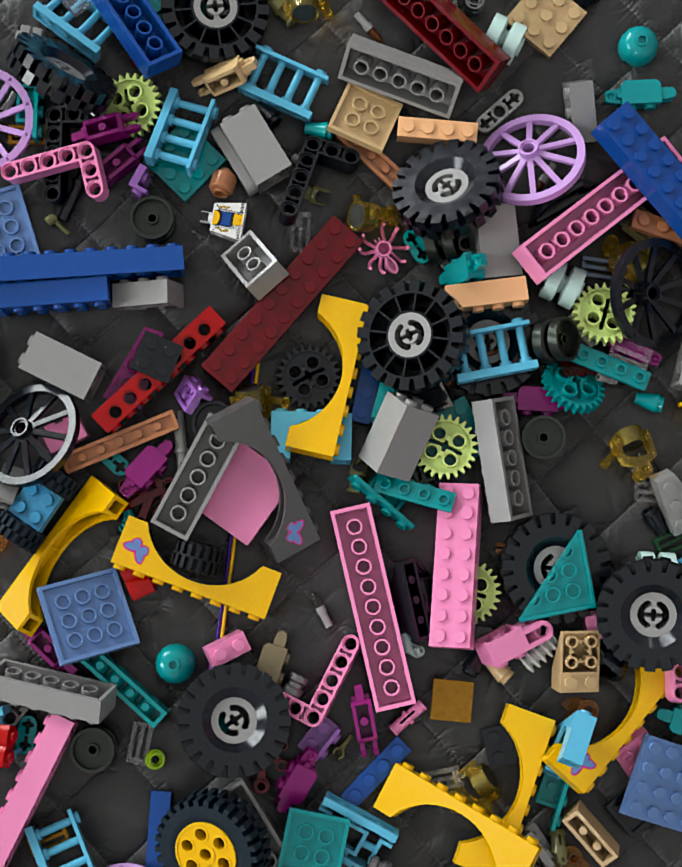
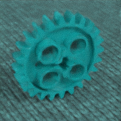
(572, 392)

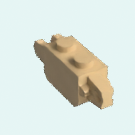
(225, 75)

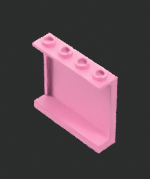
(244, 495)

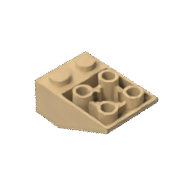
(576, 662)

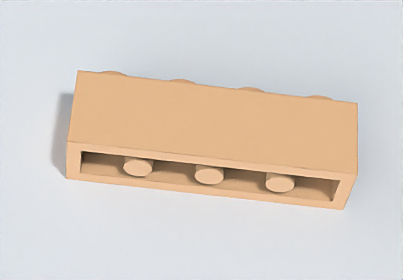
(434, 130)
(490, 294)

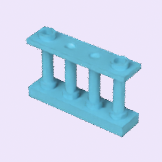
(72, 35)
(285, 103)
(166, 119)
(506, 367)
(42, 854)

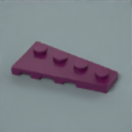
(125, 373)

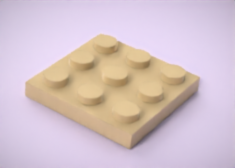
(547, 22)
(364, 117)

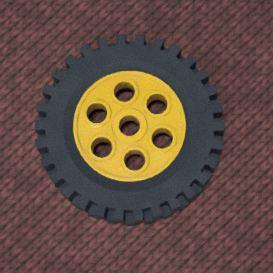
(222, 818)

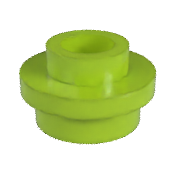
(160, 761)

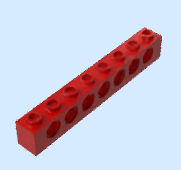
(102, 416)

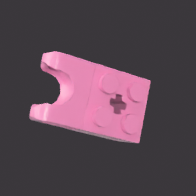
(511, 642)

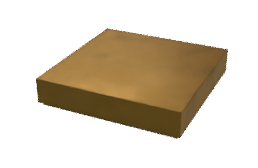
(451, 700)

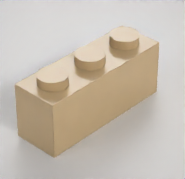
(591, 833)

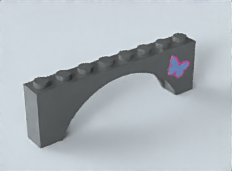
(245, 425)

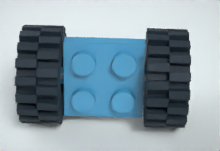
(35, 507)

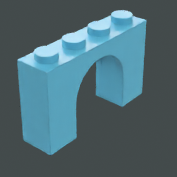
(283, 419)
(575, 736)

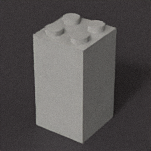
(256, 147)
(498, 240)
(62, 366)
(398, 435)

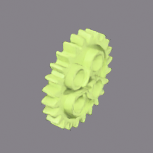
(147, 98)
(585, 309)
(453, 430)
(490, 592)

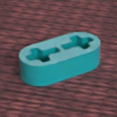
(413, 249)
(113, 467)
(22, 733)

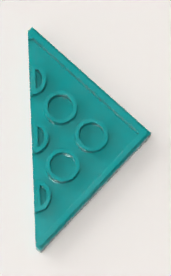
(567, 585)

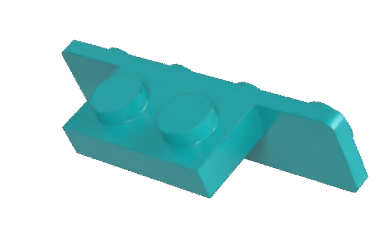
(38, 112)
(612, 367)
(416, 493)
(389, 505)
(553, 794)

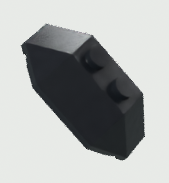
(546, 210)
(412, 598)

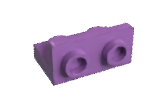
(140, 182)
(190, 393)
(321, 737)

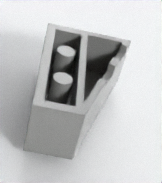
(580, 107)
(147, 294)
(669, 498)

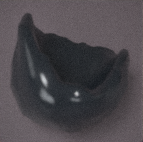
(610, 666)

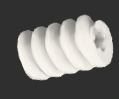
(539, 653)

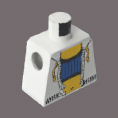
(226, 220)

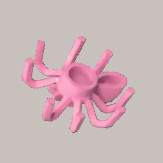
(382, 250)

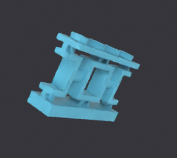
(362, 822)

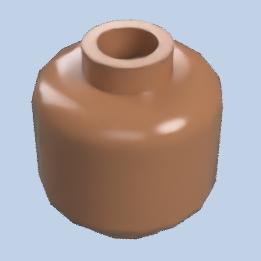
(223, 183)

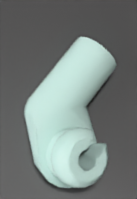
(411, 648)

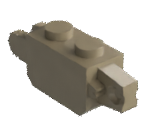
(274, 656)

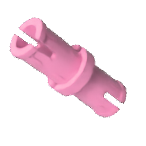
(397, 727)

